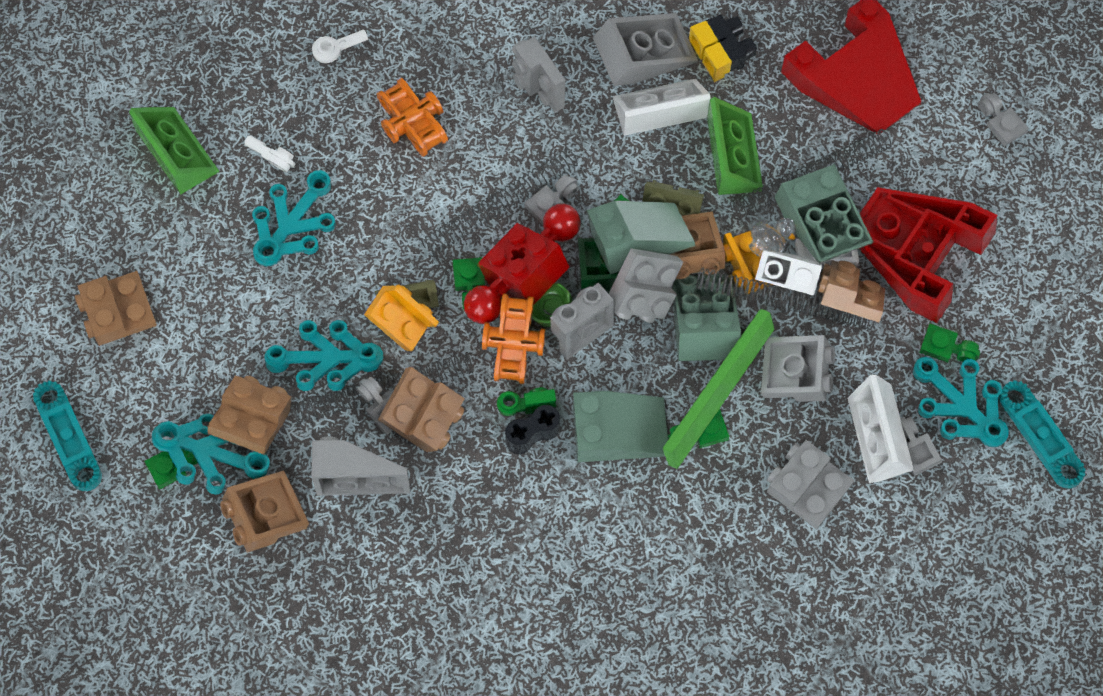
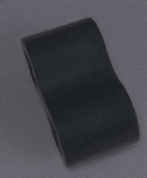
(532, 429)

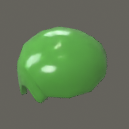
(550, 301)

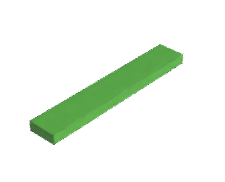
(718, 388)

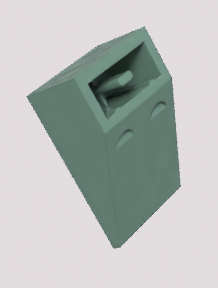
(823, 214)
(704, 321)

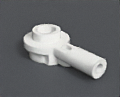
(328, 49)
(281, 158)

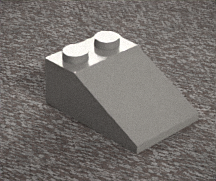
(643, 47)
(351, 470)

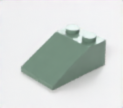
(638, 226)
(618, 426)

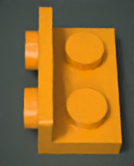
(742, 259)
(400, 316)

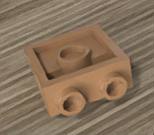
(708, 247)
(845, 291)
(115, 307)
(422, 410)
(250, 414)
(263, 511)

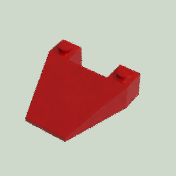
(865, 77)
(914, 237)

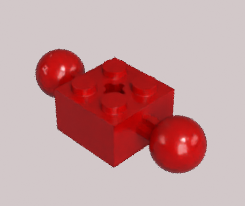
(523, 264)

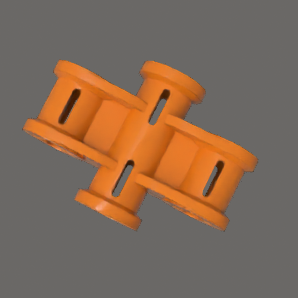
(412, 117)
(513, 329)

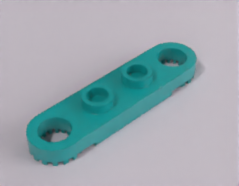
(1042, 434)
(67, 436)

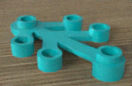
(291, 223)
(327, 357)
(963, 404)
(204, 451)

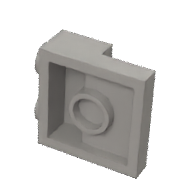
(538, 73)
(645, 285)
(582, 320)
(797, 368)
(809, 483)

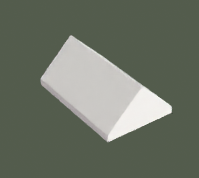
(662, 106)
(879, 430)

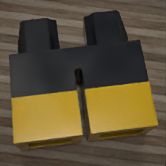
(718, 47)

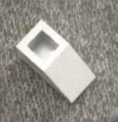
(789, 271)

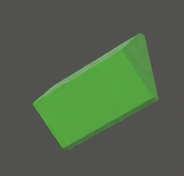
(173, 146)
(733, 148)

